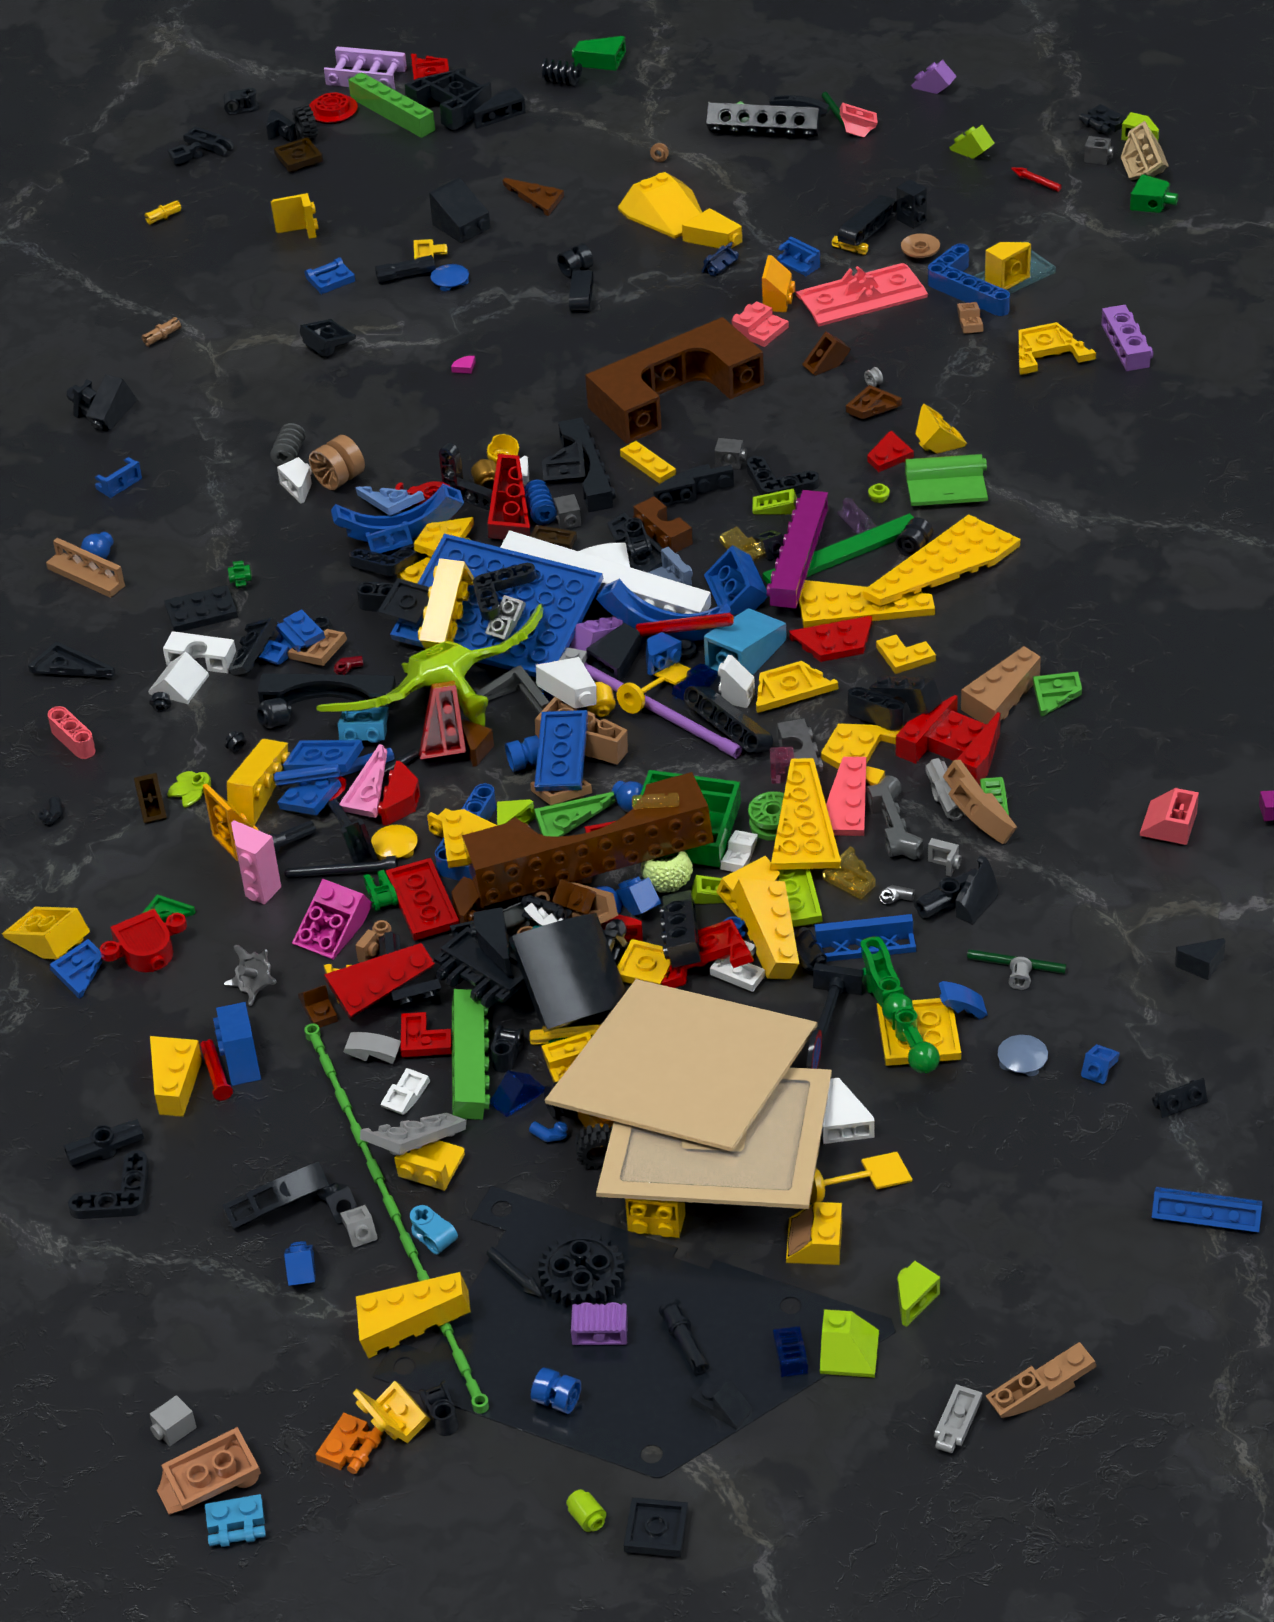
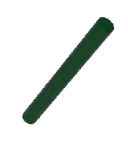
(835, 109)
(1006, 959)

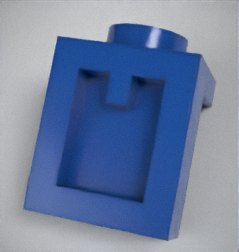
(1098, 1062)

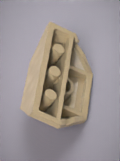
(1143, 153)

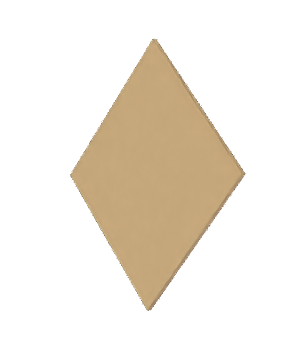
(682, 1064)

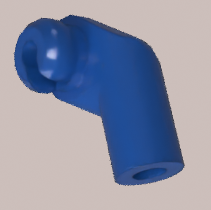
(557, 1133)

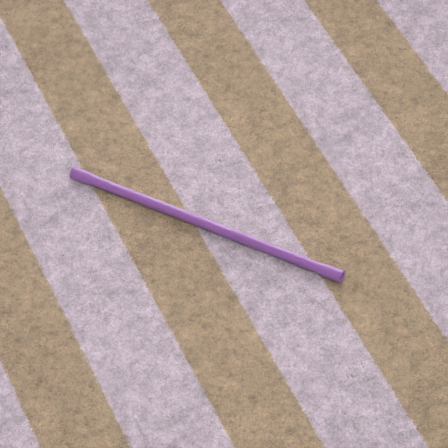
(723, 744)

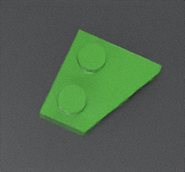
(1056, 690)

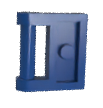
(330, 280)

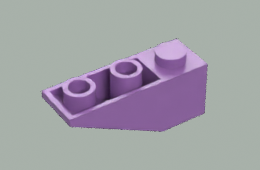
(592, 631)

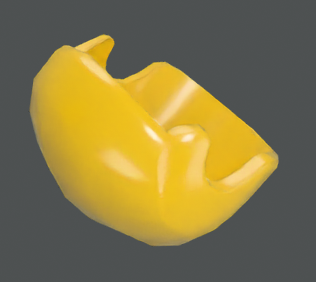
(502, 445)

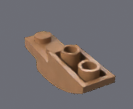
(976, 805)
(1041, 1385)

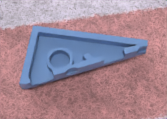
(389, 500)

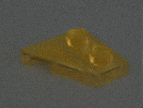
(851, 875)

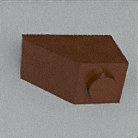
(826, 354)

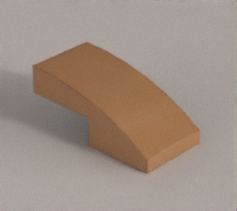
(970, 317)

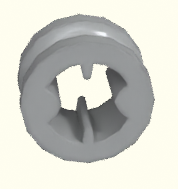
(873, 377)

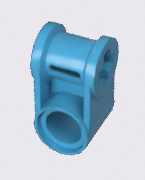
(431, 1229)

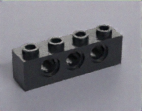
(680, 929)

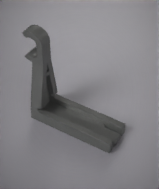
(510, 682)

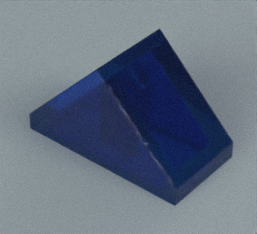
(515, 1092)

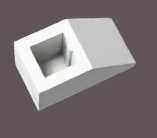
(736, 683)

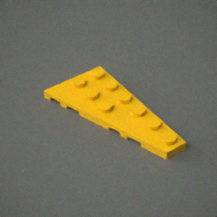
(804, 825)

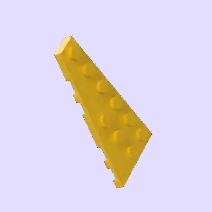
(836, 602)

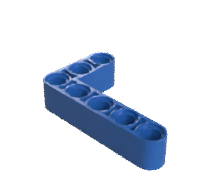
(948, 277)
(481, 803)

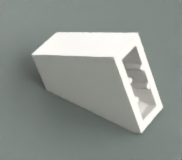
(567, 681)
(845, 1116)

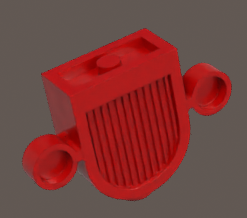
(144, 941)

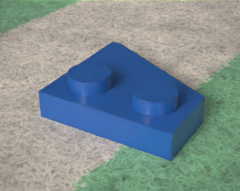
(78, 967)

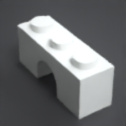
(215, 650)

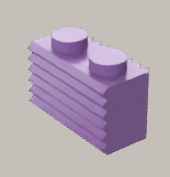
(599, 1324)

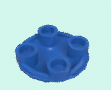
(450, 276)

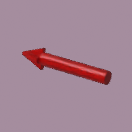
(1023, 173)

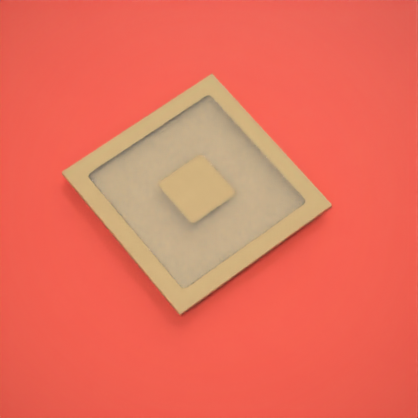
(767, 1168)

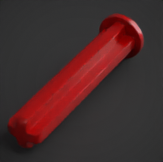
(221, 1089)

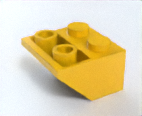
(655, 1217)

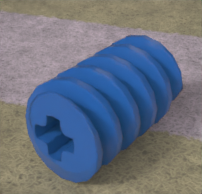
(540, 502)

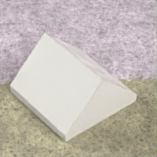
(181, 679)

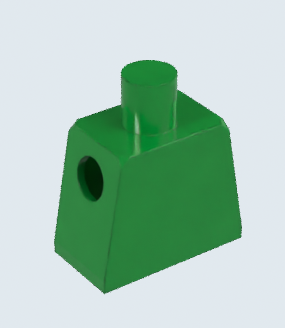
(1151, 195)

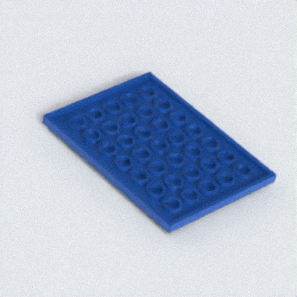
(559, 587)

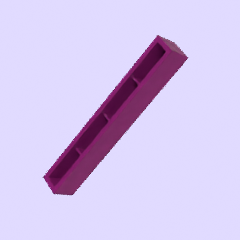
(798, 549)

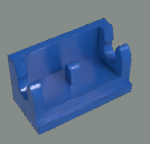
(799, 256)
(120, 479)
(389, 538)

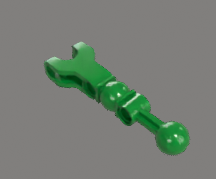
(896, 1006)

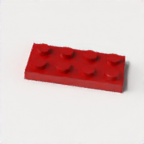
(422, 898)

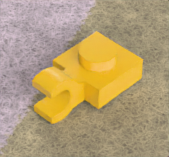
(427, 247)

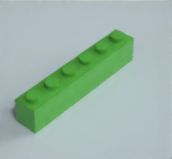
(392, 105)
(469, 1056)

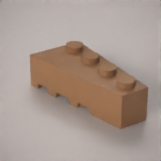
(1001, 686)
(603, 738)

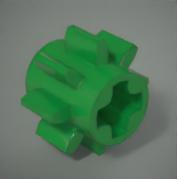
(239, 574)

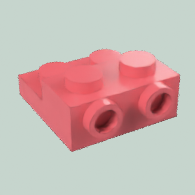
(759, 324)

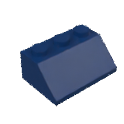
(736, 581)

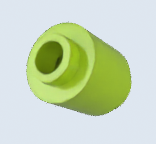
(586, 1510)

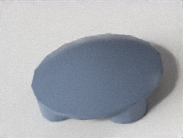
(1022, 1054)

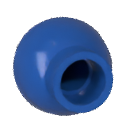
(98, 544)
(624, 792)

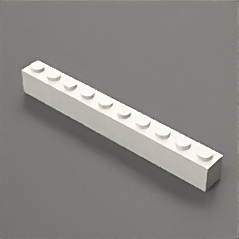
(651, 588)

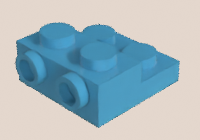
(364, 725)

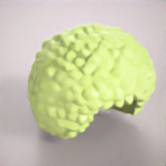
(668, 874)

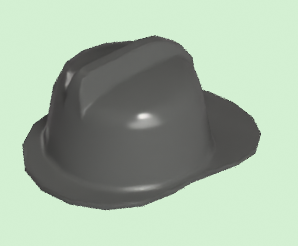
(513, 918)

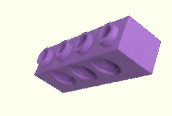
(1126, 337)

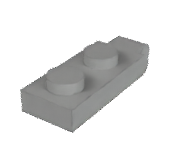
(957, 1418)

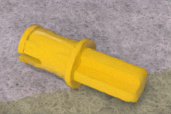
(162, 212)

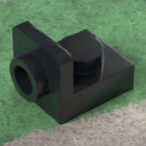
(770, 542)

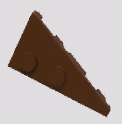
(535, 194)

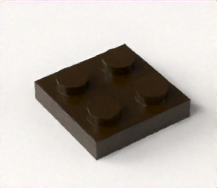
(298, 154)

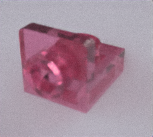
(779, 759)

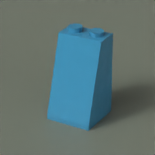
(749, 640)

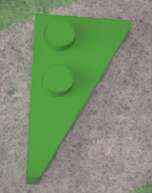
(564, 817)

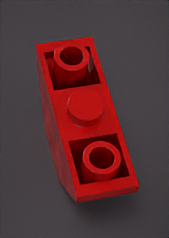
(400, 795)

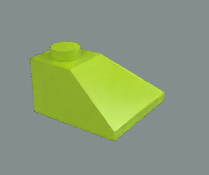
(848, 1345)

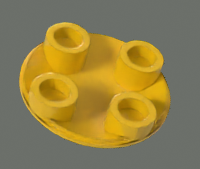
(394, 840)

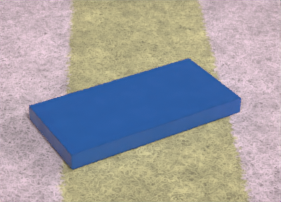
(561, 750)

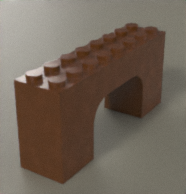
(629, 389)

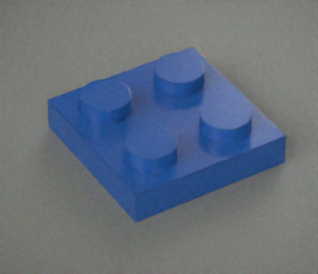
(309, 796)

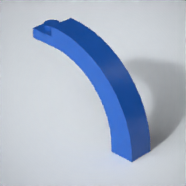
(436, 509)
(633, 610)

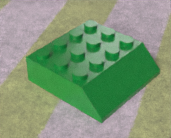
(723, 804)

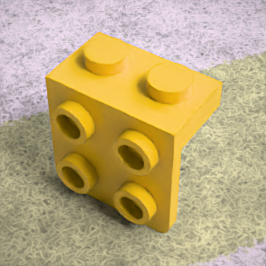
(294, 214)
(431, 1164)
(394, 1412)

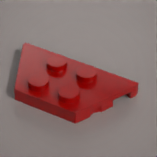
(428, 66)
(834, 639)

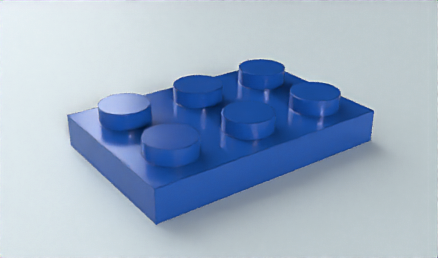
(324, 752)

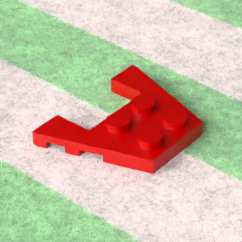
(715, 943)

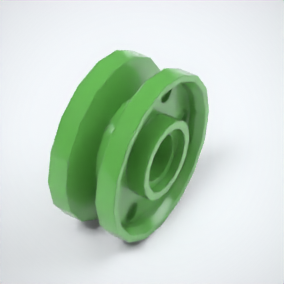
(765, 814)

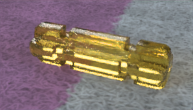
(655, 801)

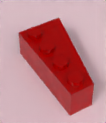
(508, 500)
(372, 980)

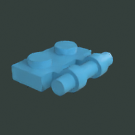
(232, 1515)

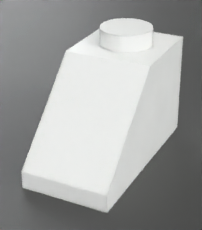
(296, 478)

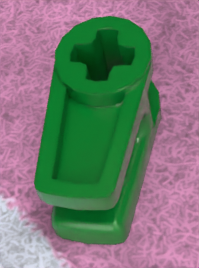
(380, 895)

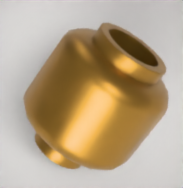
(484, 473)

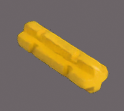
(862, 248)

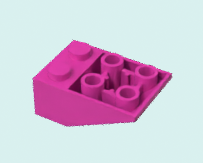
(332, 919)

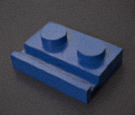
(300, 630)

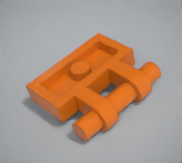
(343, 1440)

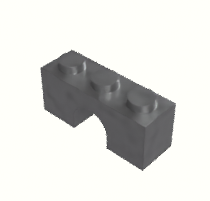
(800, 737)

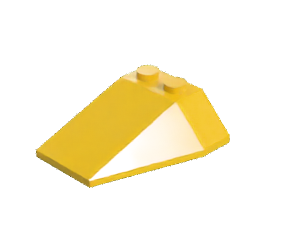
(660, 204)

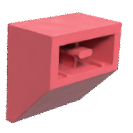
(1171, 816)

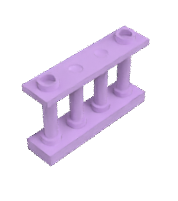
(367, 59)

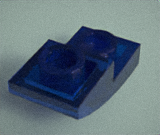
(697, 676)

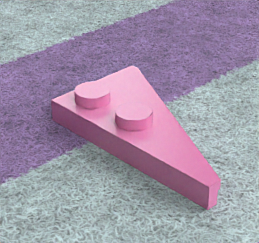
(365, 792)

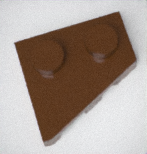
(872, 402)

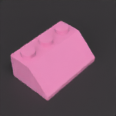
(256, 862)

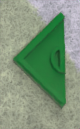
(166, 906)

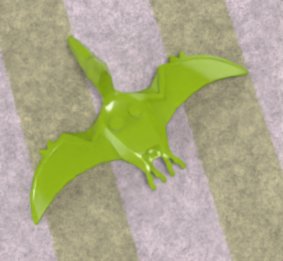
(443, 664)

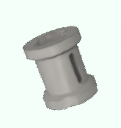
(1020, 976)

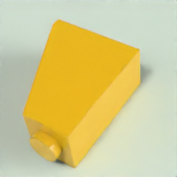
(712, 230)
(754, 871)

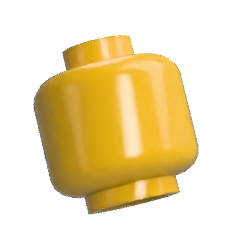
(604, 700)

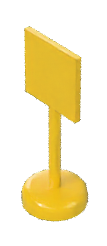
(632, 697)
(883, 1171)

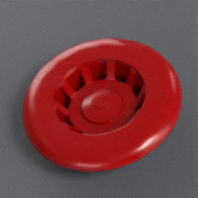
(333, 107)

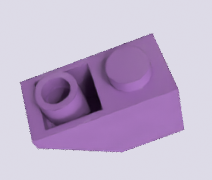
(935, 78)

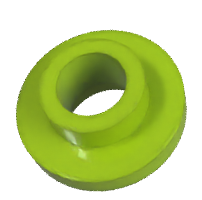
(878, 493)

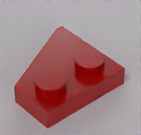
(889, 452)

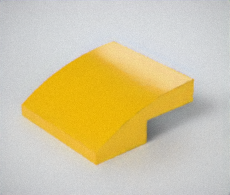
(562, 1053)

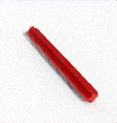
(686, 624)

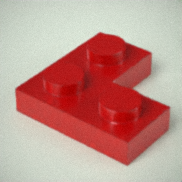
(422, 1042)

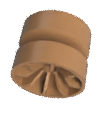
(336, 462)

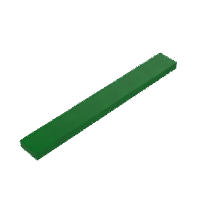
(853, 546)

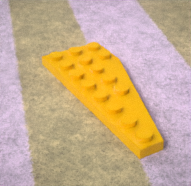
(954, 552)

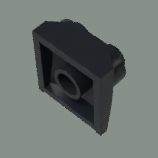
(325, 336)

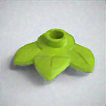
(189, 787)

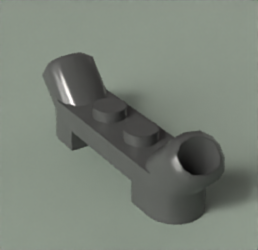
(897, 840)

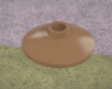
(920, 245)

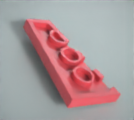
(847, 798)

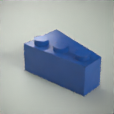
(237, 1043)

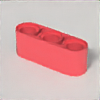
(71, 732)

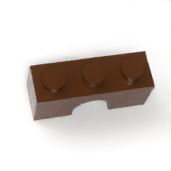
(672, 534)

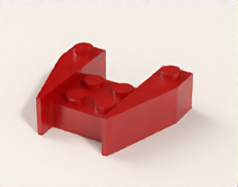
(952, 737)

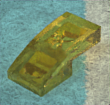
(738, 539)

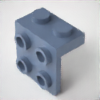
(673, 568)

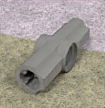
(941, 789)

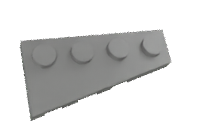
(414, 1133)

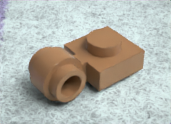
(368, 945)

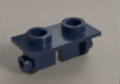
(714, 263)

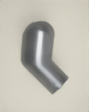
(895, 893)

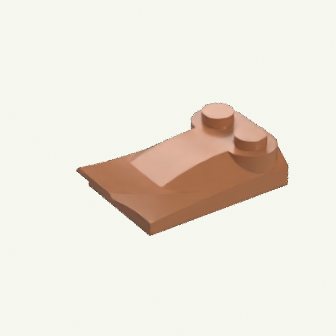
(207, 1471)

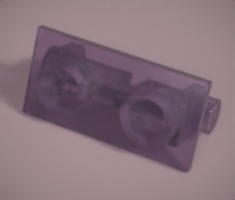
(855, 517)

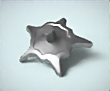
(251, 973)

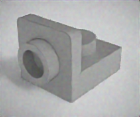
(359, 1225)

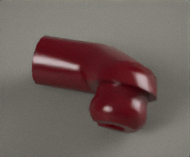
(344, 665)

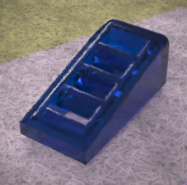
(795, 1365)

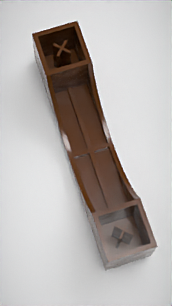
(518, 863)

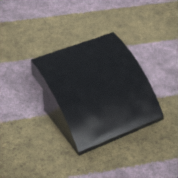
(568, 971)

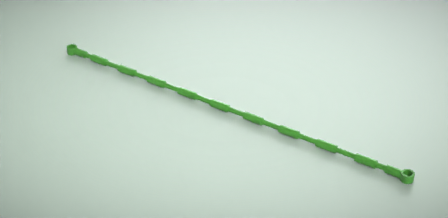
(394, 1213)

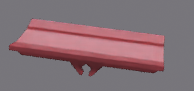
(862, 293)

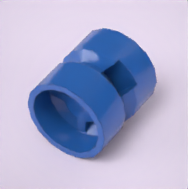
(523, 753)
(556, 1390)

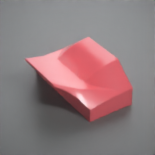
(857, 120)

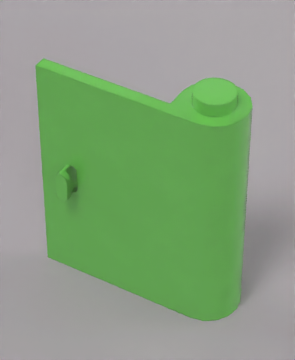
(946, 479)

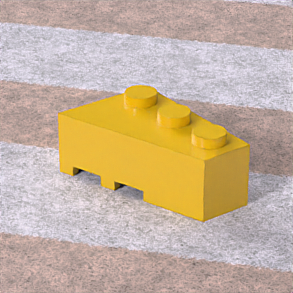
(174, 1072)

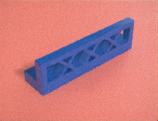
(846, 933)
(1207, 1209)

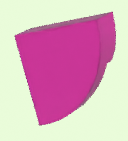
(463, 365)

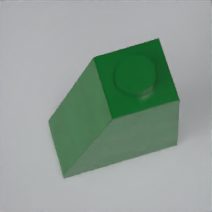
(600, 53)

